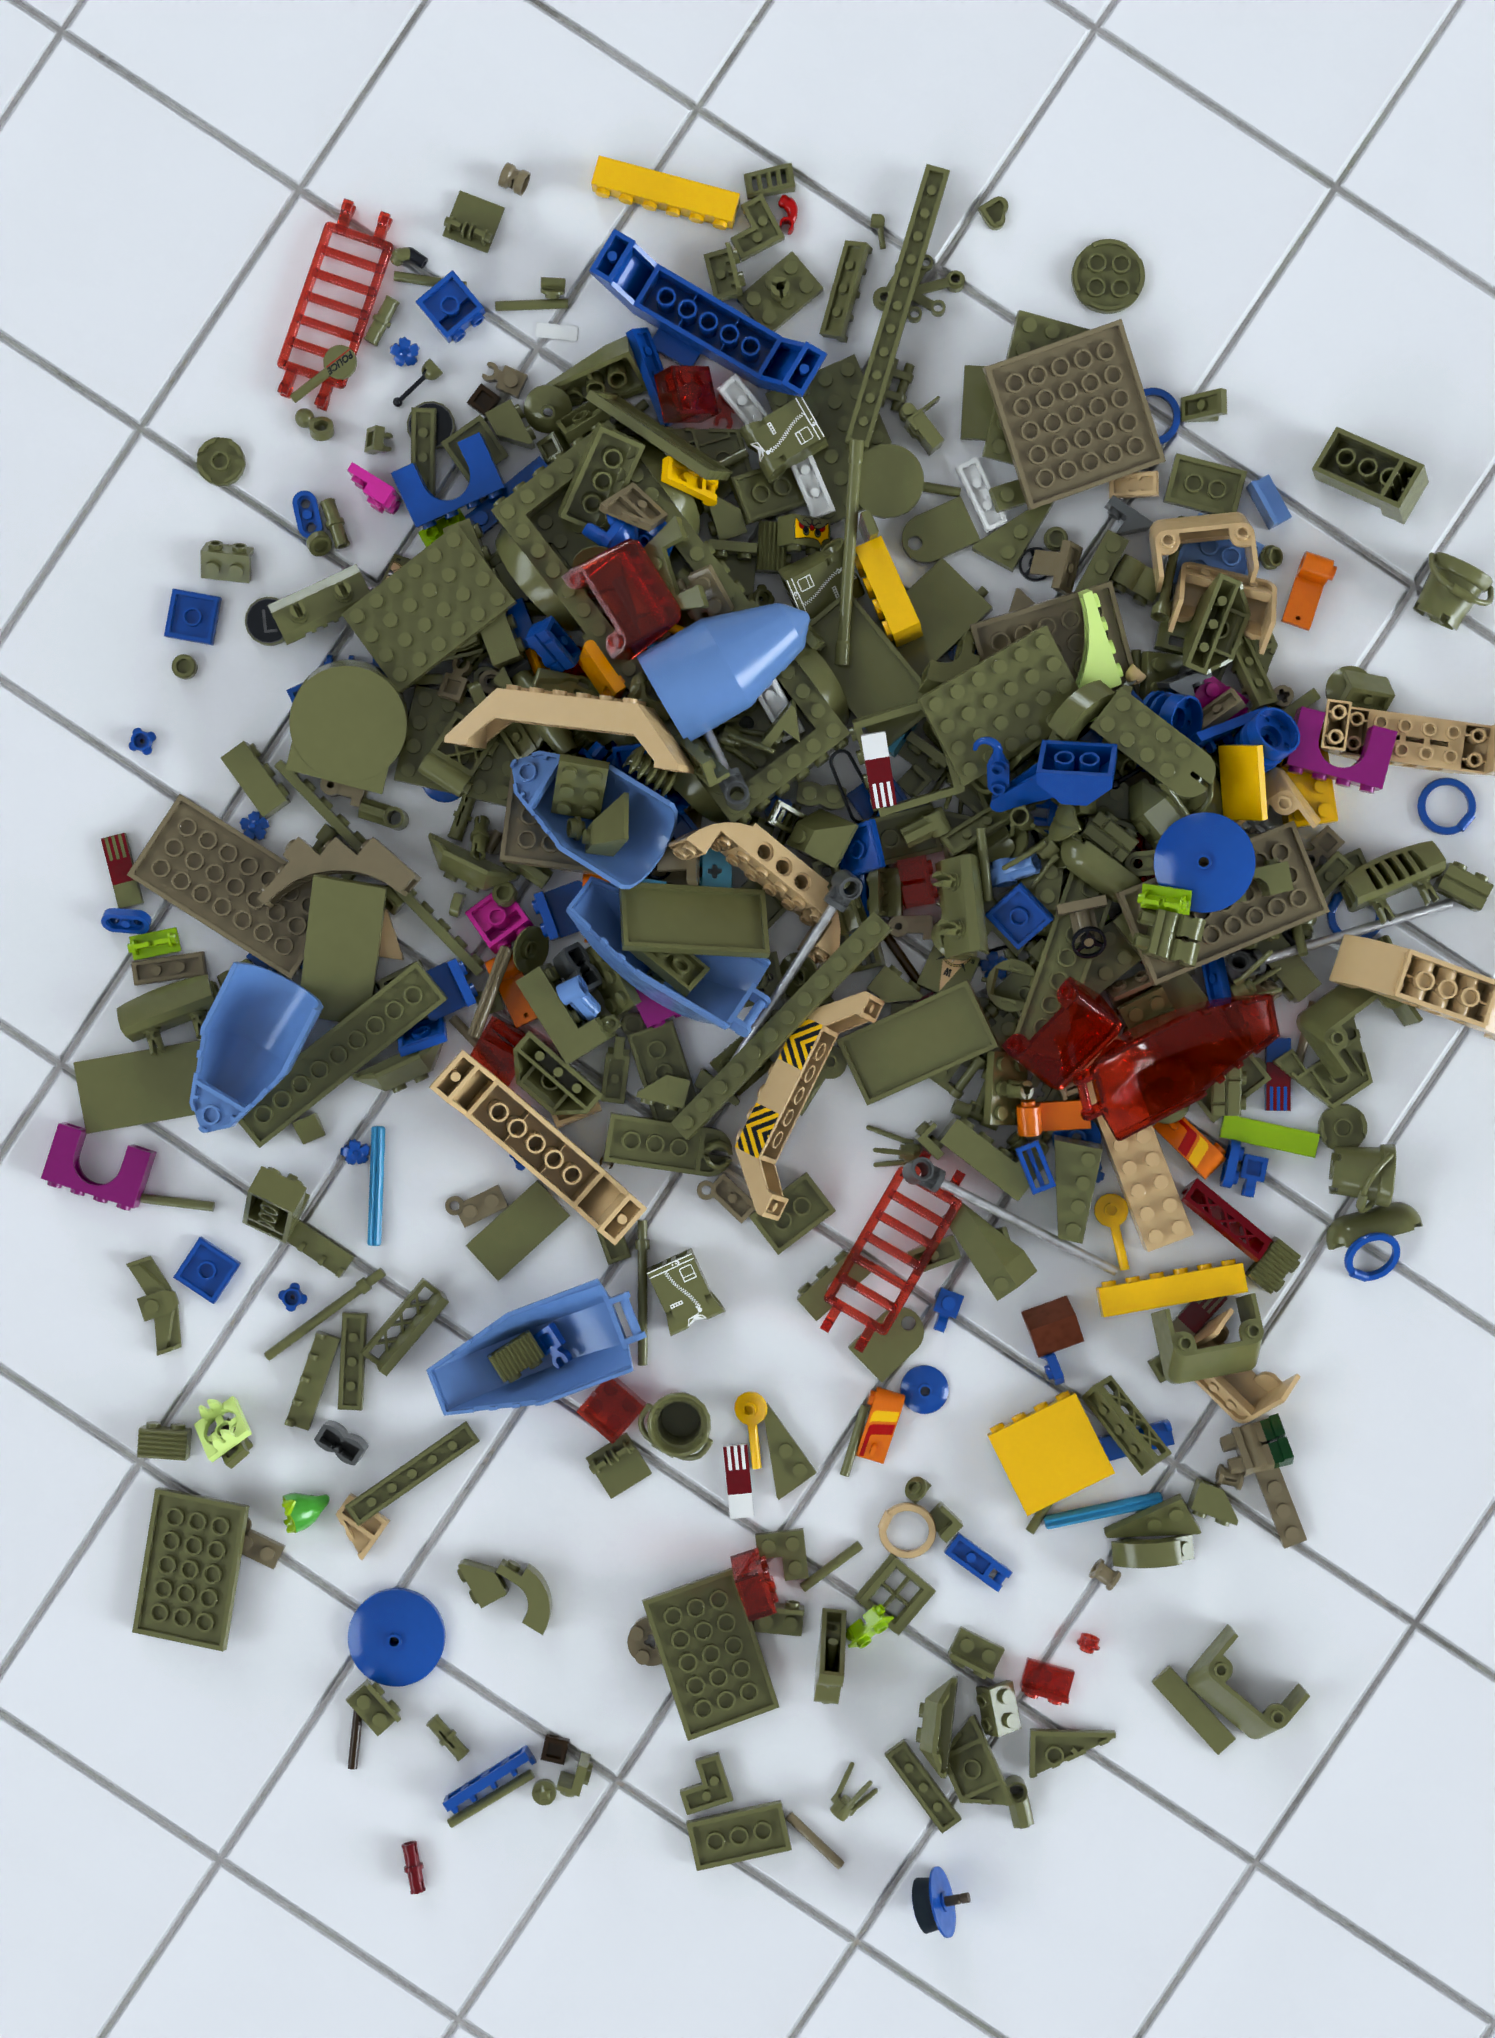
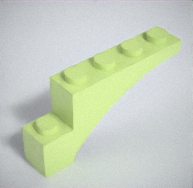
(1097, 651)

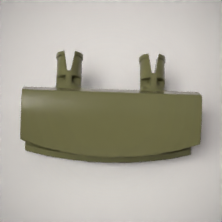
(318, 604)
(1392, 874)
(961, 907)
(166, 1009)

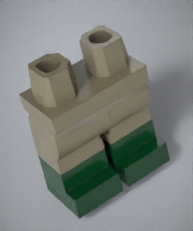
(1258, 1446)

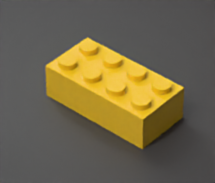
(886, 587)
(1316, 792)

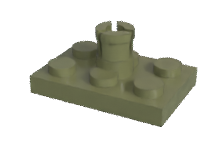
(780, 293)
(678, 970)
(1004, 1088)

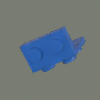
(553, 907)
(452, 982)

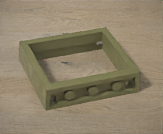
(856, 732)

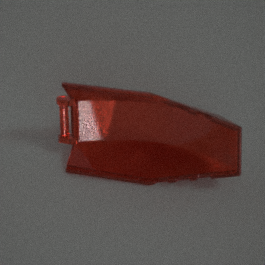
(1174, 1060)

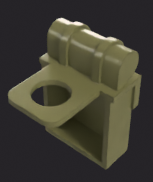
(920, 426)

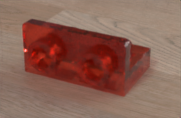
(1046, 1681)

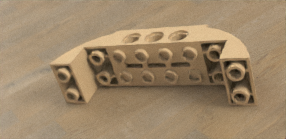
(1420, 740)
(774, 869)
(1417, 981)

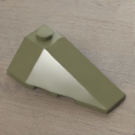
(606, 370)
(995, 1257)

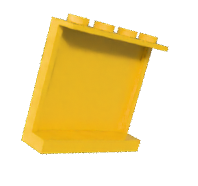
(1050, 1452)

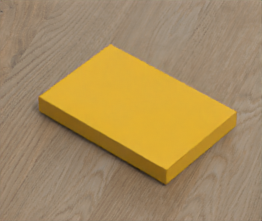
(1243, 782)

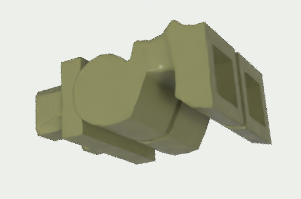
(1161, 934)

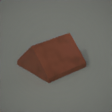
(1052, 1326)

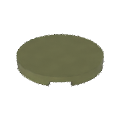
(1108, 276)
(890, 481)

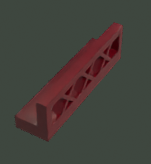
(1226, 1219)

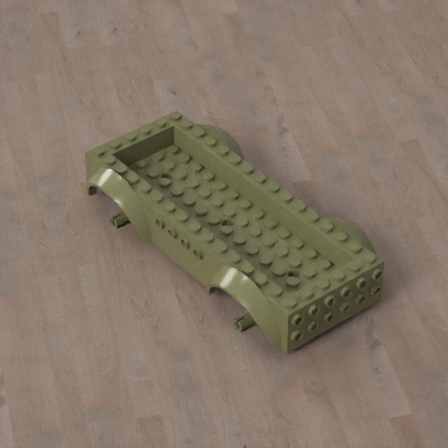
(541, 548)

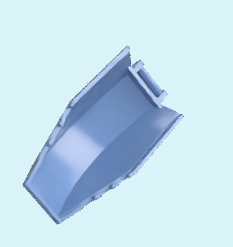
(712, 1001)
(593, 1334)

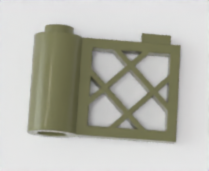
(448, 772)

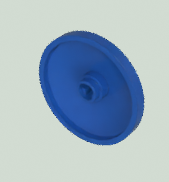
(1229, 857)
(409, 1619)

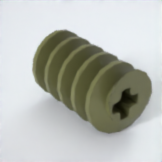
(644, 766)

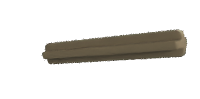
(490, 991)

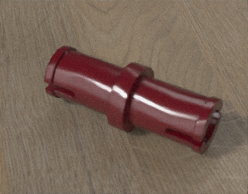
(413, 1867)

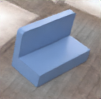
(1268, 502)

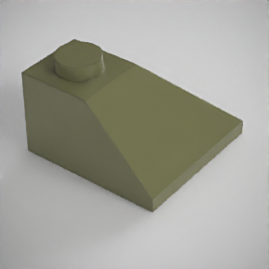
(609, 829)
(823, 837)

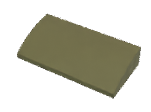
(600, 474)

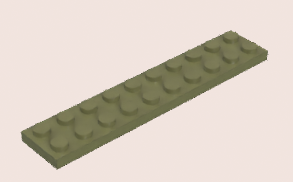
(1058, 958)
(345, 1051)

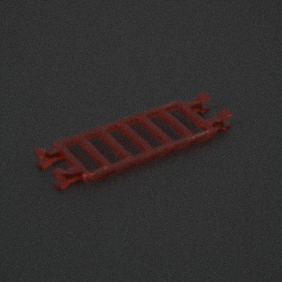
(341, 228)
(918, 1265)

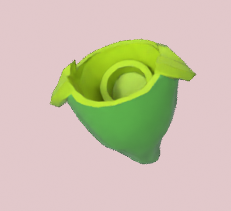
(302, 1510)

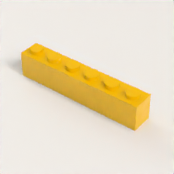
(665, 192)
(1172, 1289)

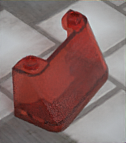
(1068, 1038)

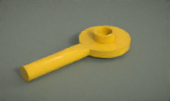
(1112, 1211)
(752, 1410)

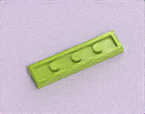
(1269, 1135)

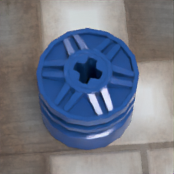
(1179, 710)
(1274, 731)

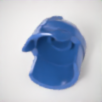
(616, 533)

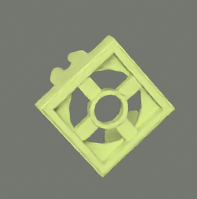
(228, 1439)

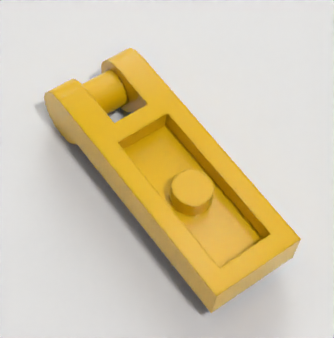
(686, 480)

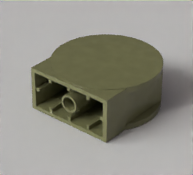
(347, 725)

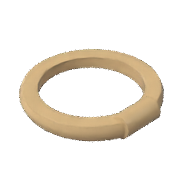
(886, 1519)

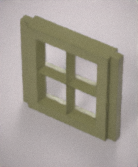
(878, 1579)

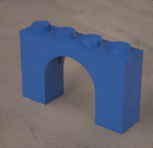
(484, 481)

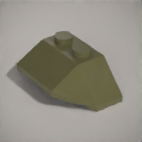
(1216, 626)
(1151, 811)
(458, 864)
(1047, 890)
(398, 1070)
(550, 1080)
(938, 1725)

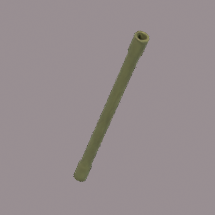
(855, 461)

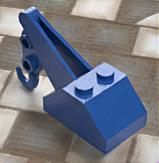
(1065, 771)

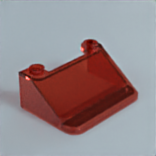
(630, 596)

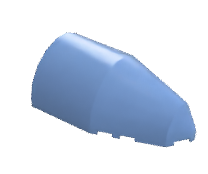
(723, 664)
(650, 819)
(248, 1043)

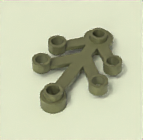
(924, 288)

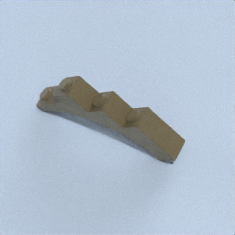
(337, 858)

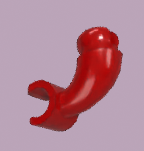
(790, 206)

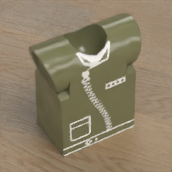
(784, 438)
(816, 579)
(683, 1291)

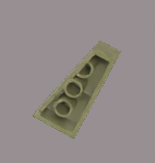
(1076, 1177)

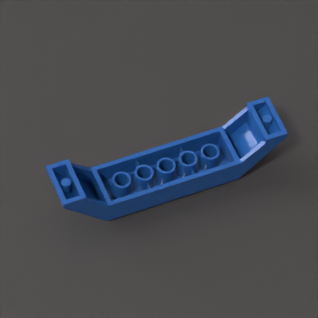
(704, 320)

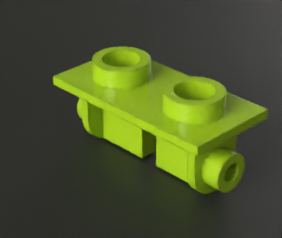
(1165, 898)
(154, 943)
(876, 1623)

